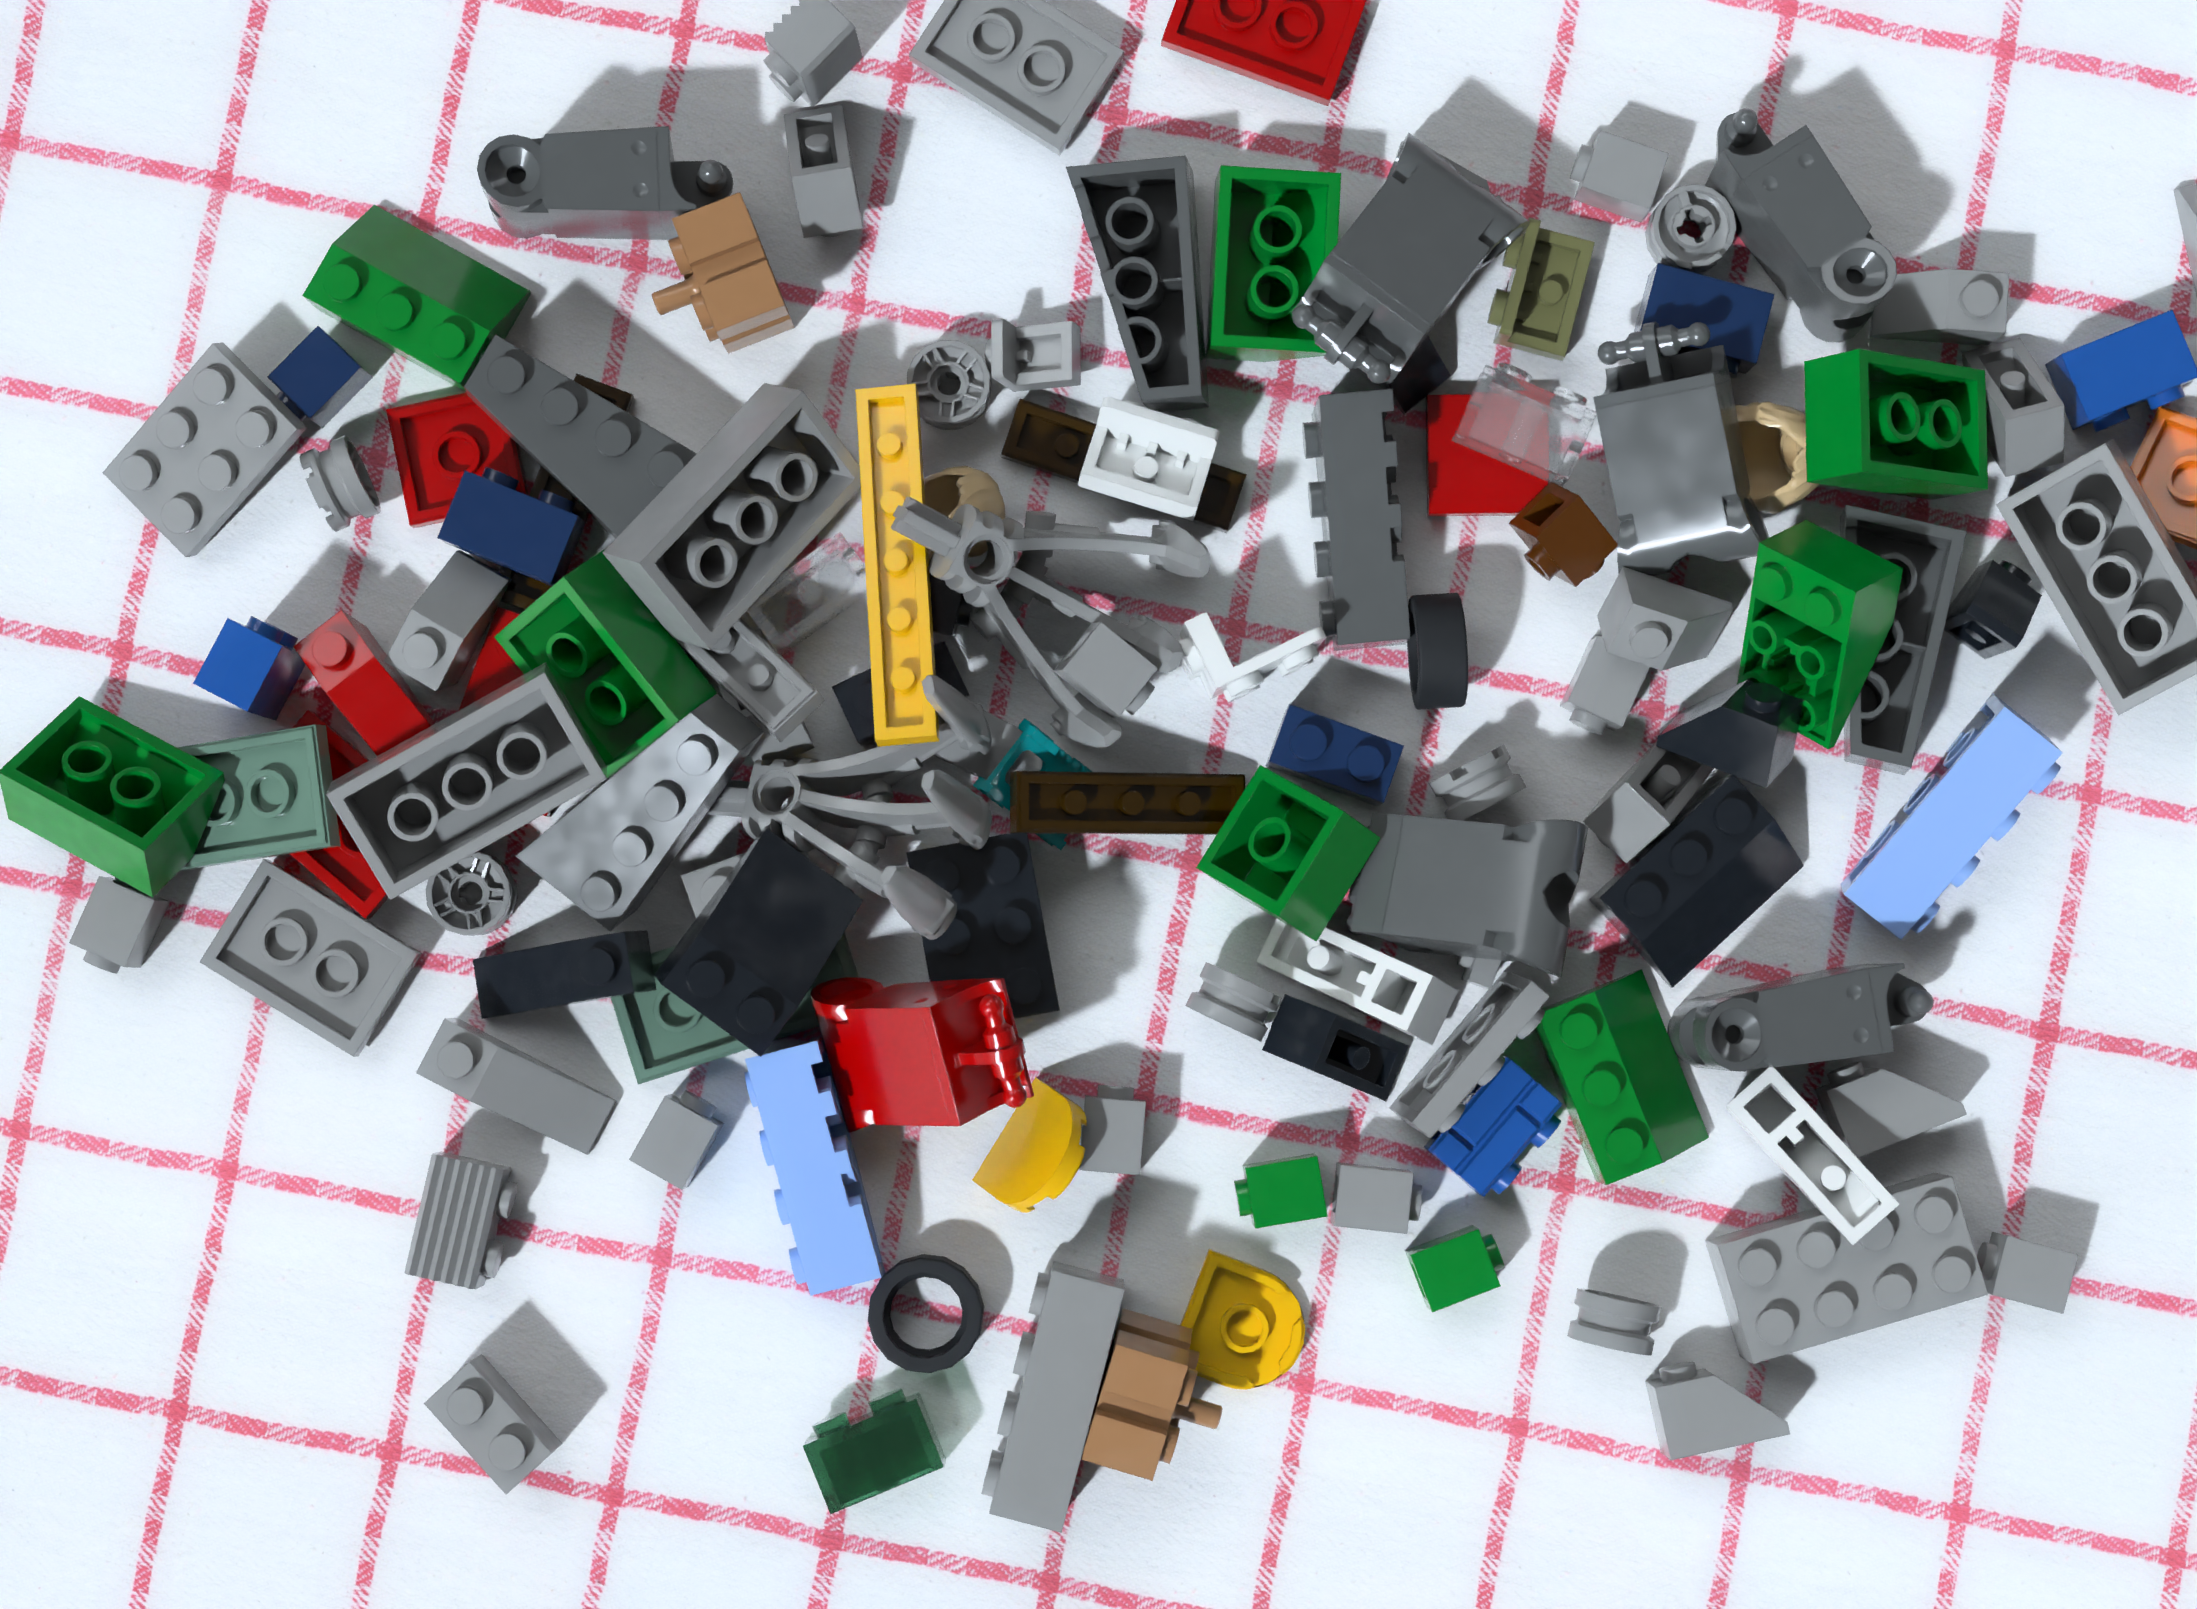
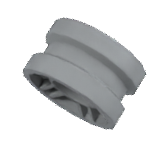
(1693, 204)
(957, 362)
(340, 483)
(1477, 784)
(487, 915)
(1233, 1001)
(1614, 1321)

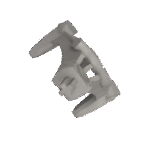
(951, 542)
(874, 772)

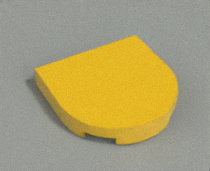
(1035, 1151)
(1242, 1323)

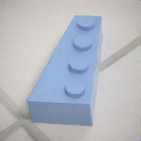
(1952, 819)
(814, 1167)

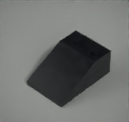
(760, 942)

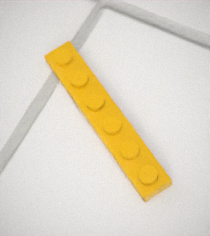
(895, 566)

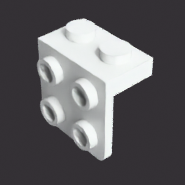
(1207, 659)

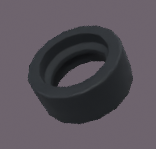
(1437, 651)
(926, 1359)

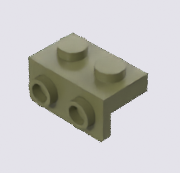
(1541, 291)

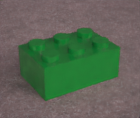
(1895, 425)

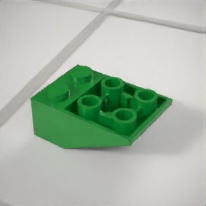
(1817, 622)

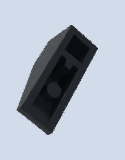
(564, 973)

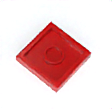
(438, 443)
(1466, 480)

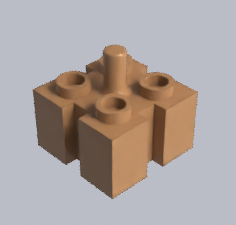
(725, 276)
(1145, 1396)

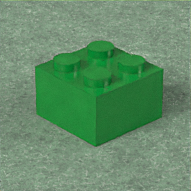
(1288, 852)

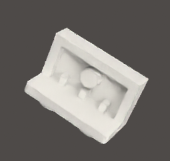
(1149, 457)

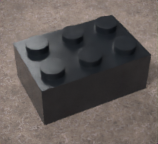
(996, 920)

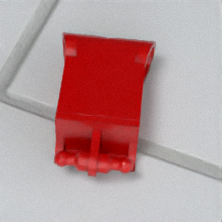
(921, 1050)

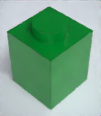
(1281, 1191)
(1455, 1267)

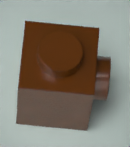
(1562, 536)

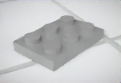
(1019, 63)
(204, 449)
(310, 957)
(1471, 1054)

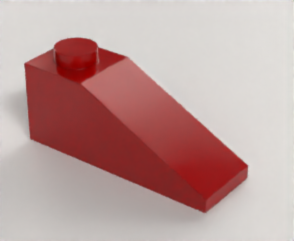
(361, 684)

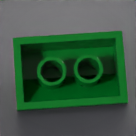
(1264, 254)
(415, 295)
(609, 660)
(112, 795)
(1620, 1078)

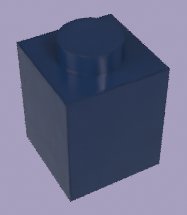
(318, 378)

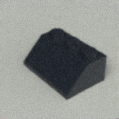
(1699, 879)

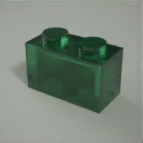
(873, 1450)

